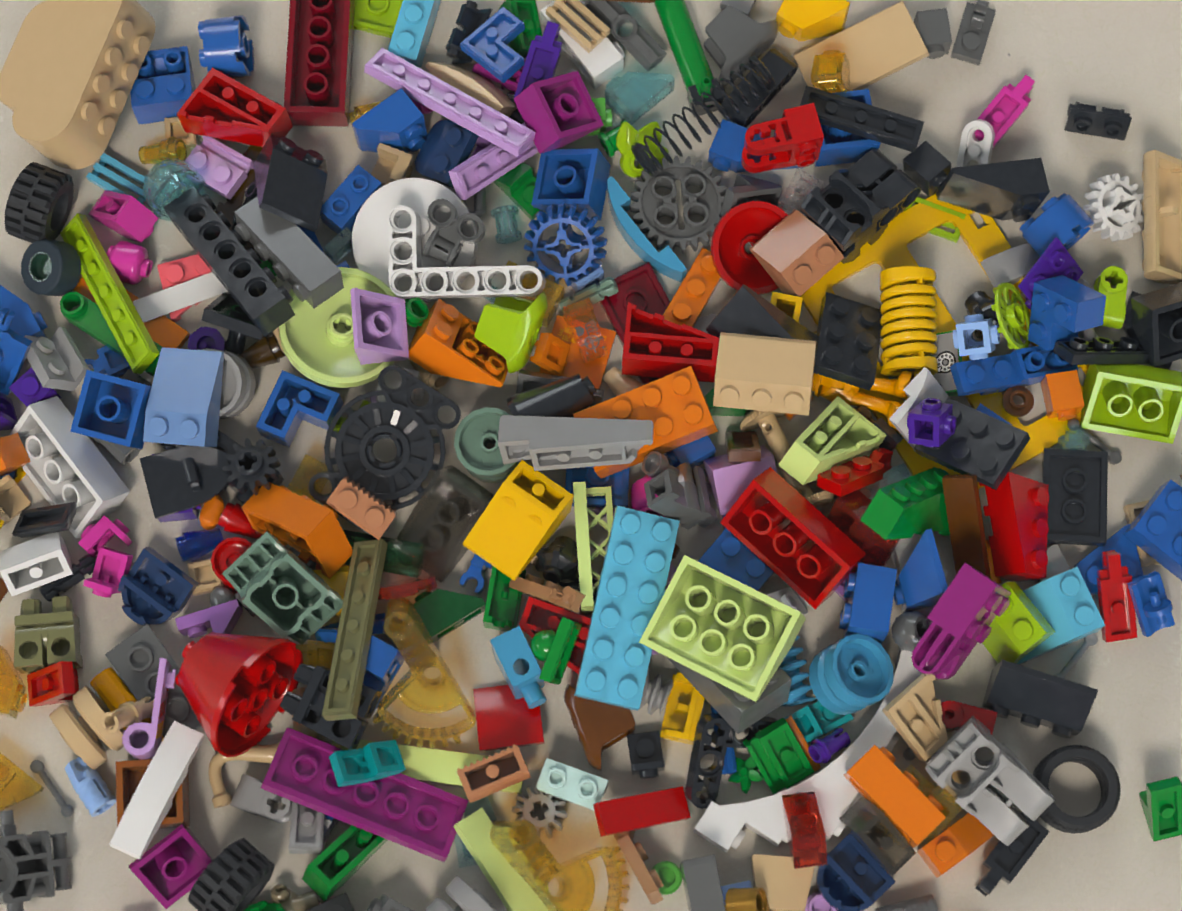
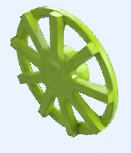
(1013, 314)

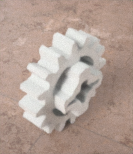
(1104, 196)

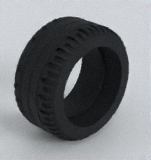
(1107, 778)

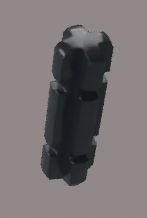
(53, 588)

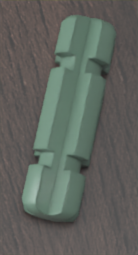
(594, 292)

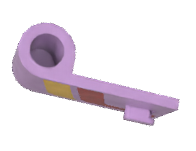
(145, 738)

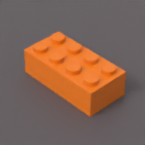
(673, 405)

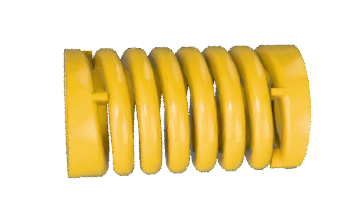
(909, 316)

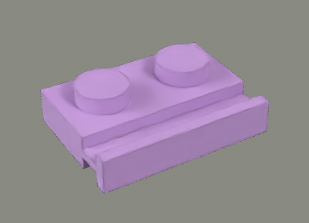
(220, 166)

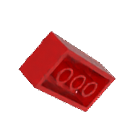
(792, 537)

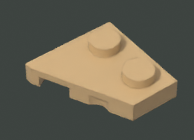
(918, 717)

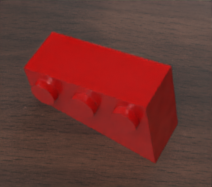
(232, 112)

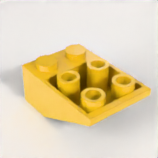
(519, 520)

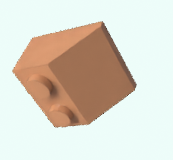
(796, 254)

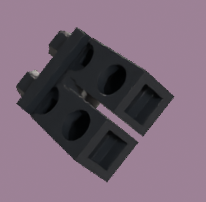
(309, 707)

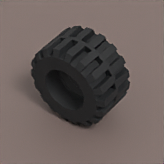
(39, 203)
(232, 879)

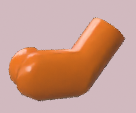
(211, 513)

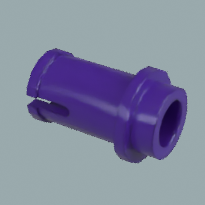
(824, 748)

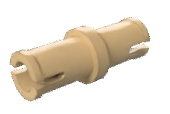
(127, 714)

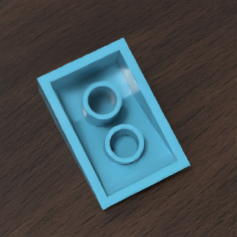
(1067, 608)

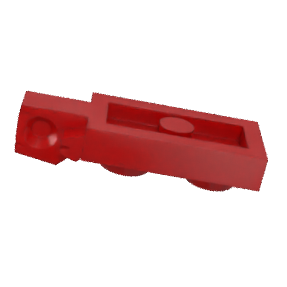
(856, 473)
(1115, 599)

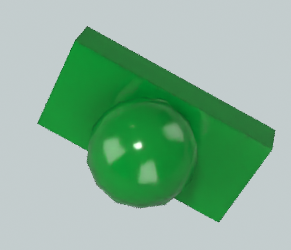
(555, 649)

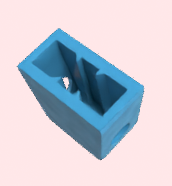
(519, 666)

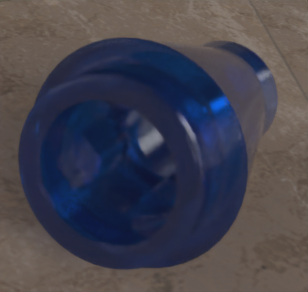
(198, 543)

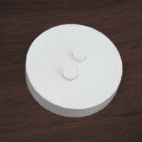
(371, 229)

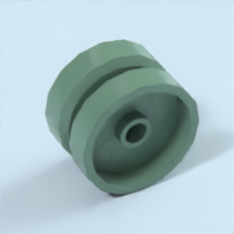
(471, 441)

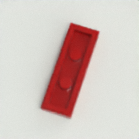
(641, 811)

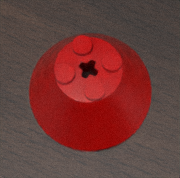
(237, 686)

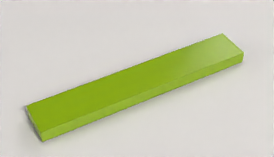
(110, 295)

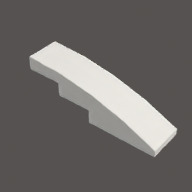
(156, 790)

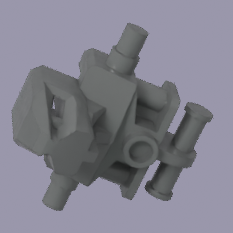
(29, 865)

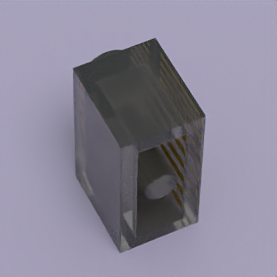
(877, 835)

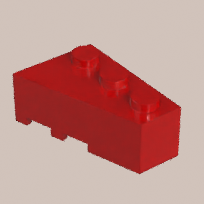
(661, 347)
(1019, 527)
(542, 616)

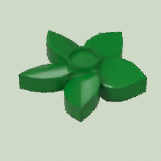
(745, 774)

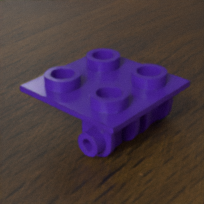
(1052, 263)

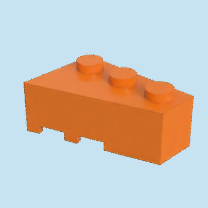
(301, 524)
(895, 795)

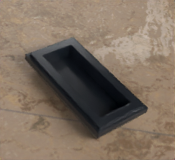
(45, 520)

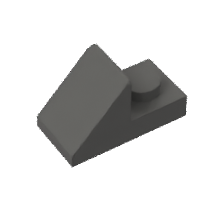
(750, 189)

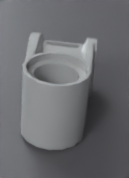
(260, 802)

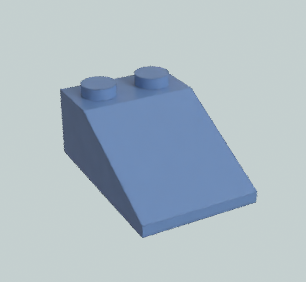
(185, 398)

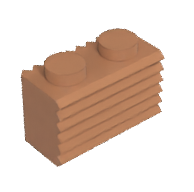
(361, 507)
(493, 773)

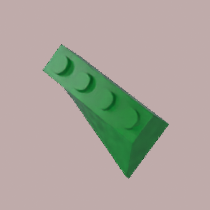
(909, 507)

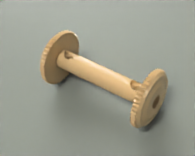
(779, 446)

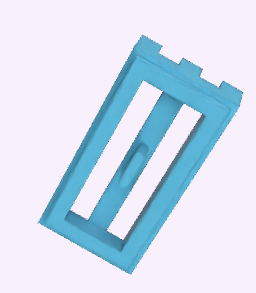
(101, 168)

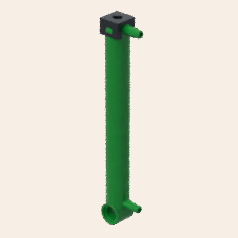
(688, 53)

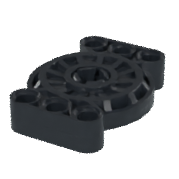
(389, 419)

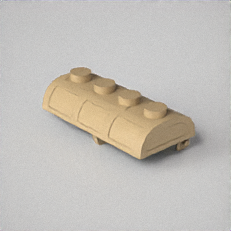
(1162, 217)

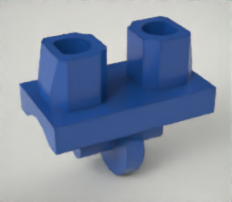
(1151, 603)

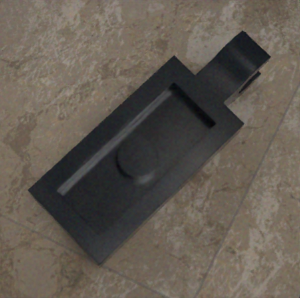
(1008, 860)

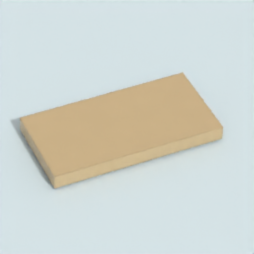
(872, 47)

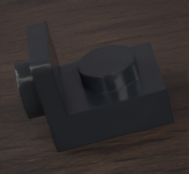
(645, 754)

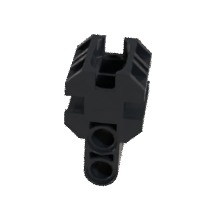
(860, 202)

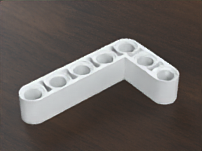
(451, 275)

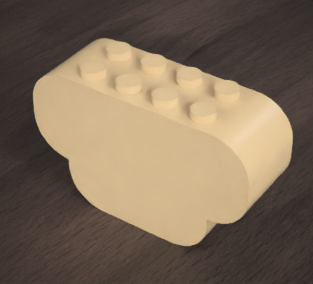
(74, 75)

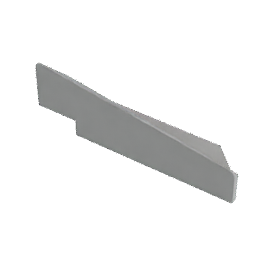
(571, 441)

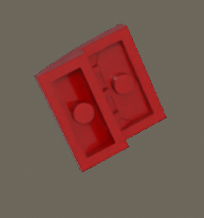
(505, 720)

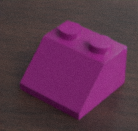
(558, 111)

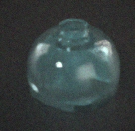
(167, 182)

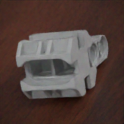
(1000, 772)

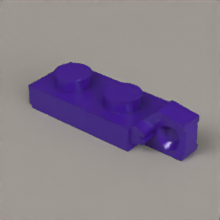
(541, 58)

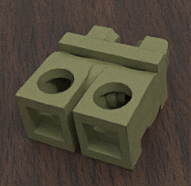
(46, 637)

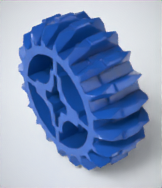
(541, 248)

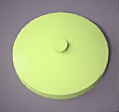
(322, 338)

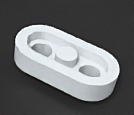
(974, 149)

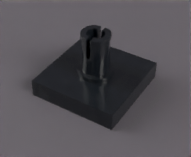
(229, 315)

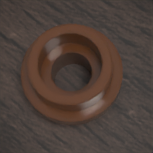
(1014, 409)

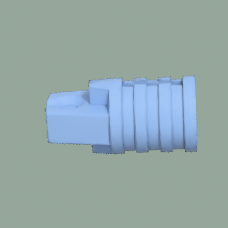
(90, 787)

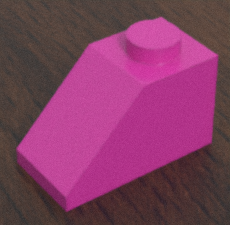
(124, 215)

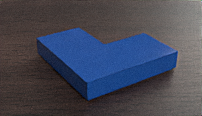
(490, 45)

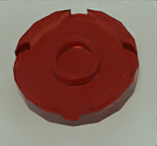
(407, 587)

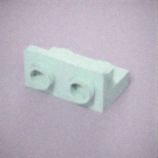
(571, 784)

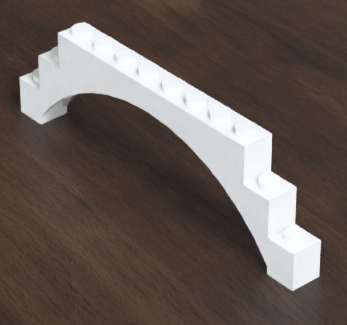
(833, 792)

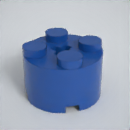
(226, 46)
(1060, 219)

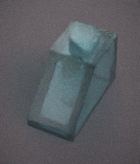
(637, 93)

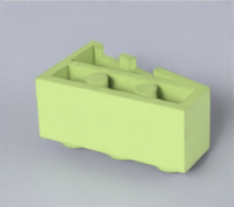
(831, 441)

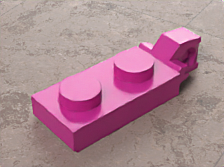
(1006, 108)

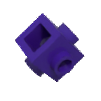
(931, 423)

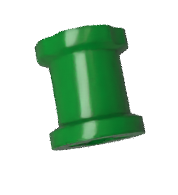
(608, 140)

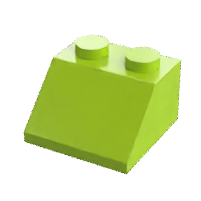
(1017, 629)

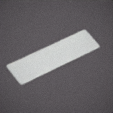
(178, 296)

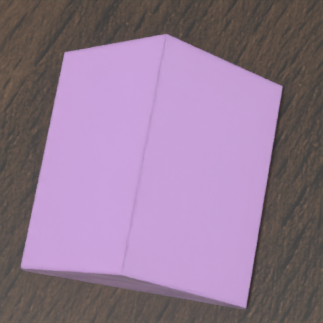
(379, 327)
(732, 478)

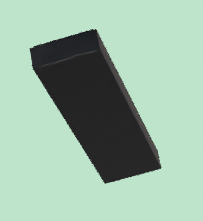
(864, 119)

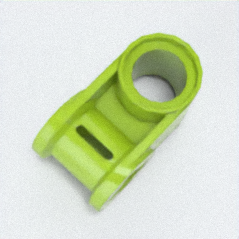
(1115, 297)

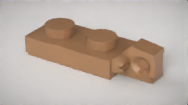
(552, 593)
(636, 856)

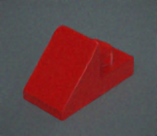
(53, 684)

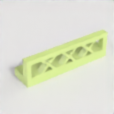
(584, 542)

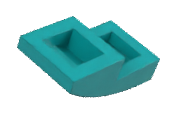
(818, 721)
(367, 764)

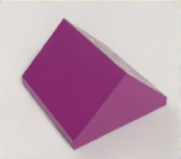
(172, 865)

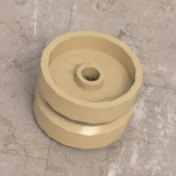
(85, 731)

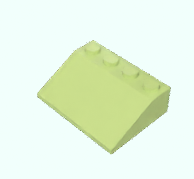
(722, 628)

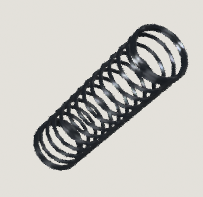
(640, 150)

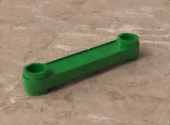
(91, 321)

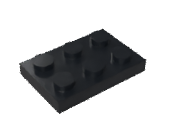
(848, 341)
(978, 446)
(1076, 496)

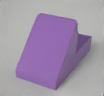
(220, 618)

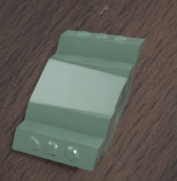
(283, 589)

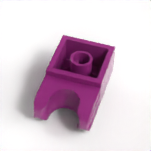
(959, 622)

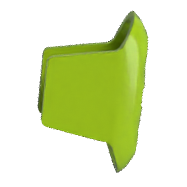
(512, 328)

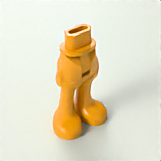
(831, 388)

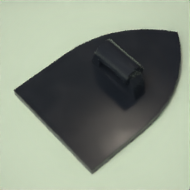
(183, 478)

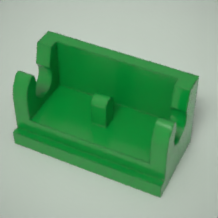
(502, 602)

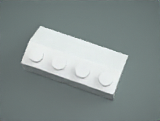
(68, 464)

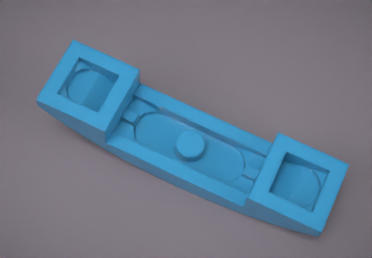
(664, 261)

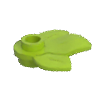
(628, 136)

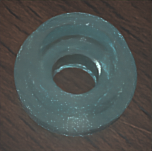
(1074, 440)

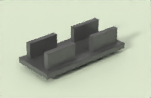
(138, 665)

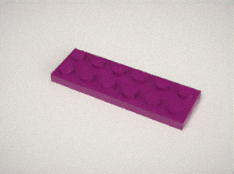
(388, 807)

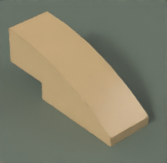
(473, 86)

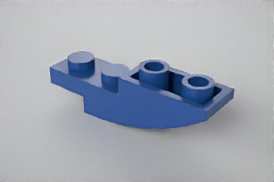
(1001, 372)

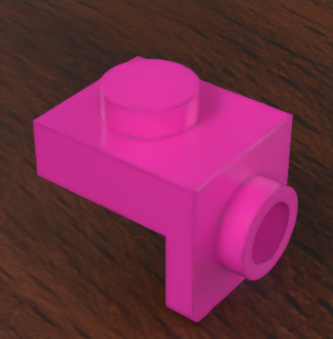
(101, 533)
(108, 571)

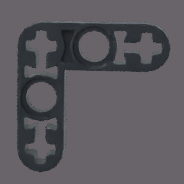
(722, 738)

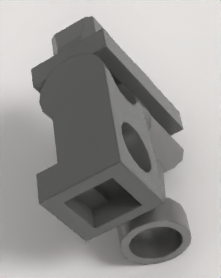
(680, 491)

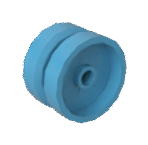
(851, 674)

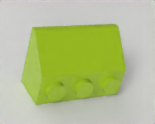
(1132, 401)

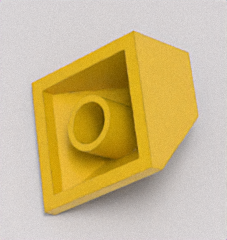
(811, 18)

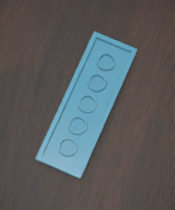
(626, 599)

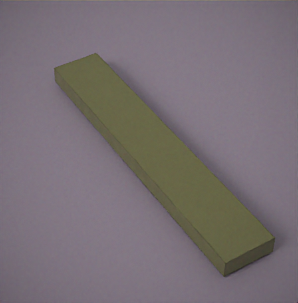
(354, 630)

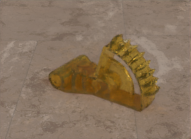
(414, 688)
(537, 866)

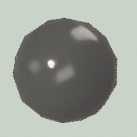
(909, 629)

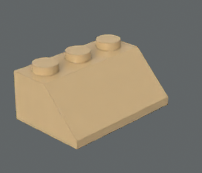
(764, 373)

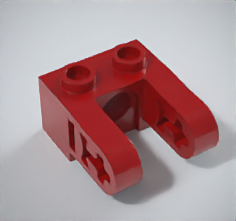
(795, 140)

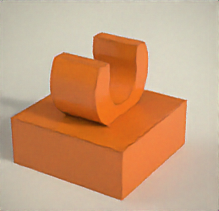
(550, 353)

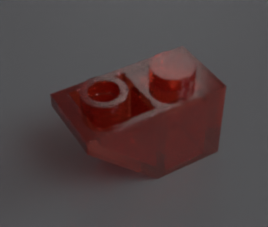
(804, 829)

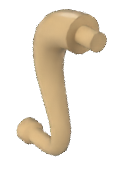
(257, 753)

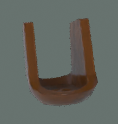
(597, 724)

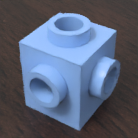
(968, 345)

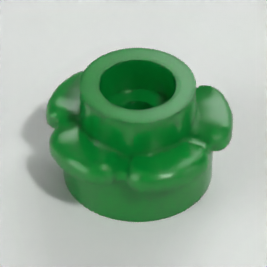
(416, 311)

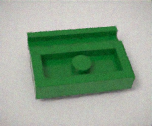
(778, 756)

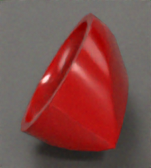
(226, 554)

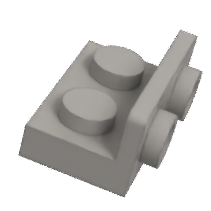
(57, 361)

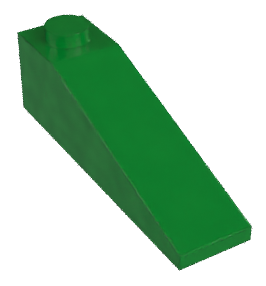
(341, 861)

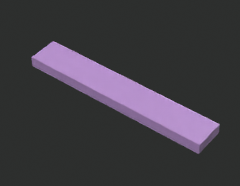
(450, 102)

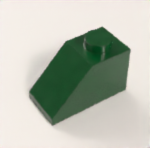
(446, 610)

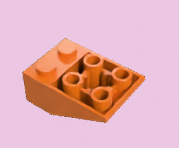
(448, 348)

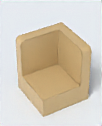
(392, 164)
(12, 499)

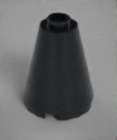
(554, 399)

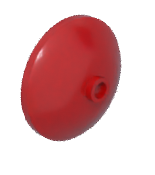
(737, 227)

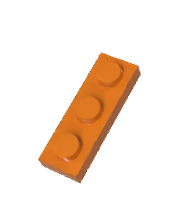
(694, 291)

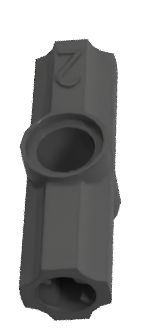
(639, 43)

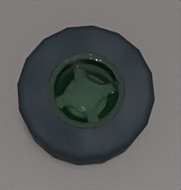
(51, 267)

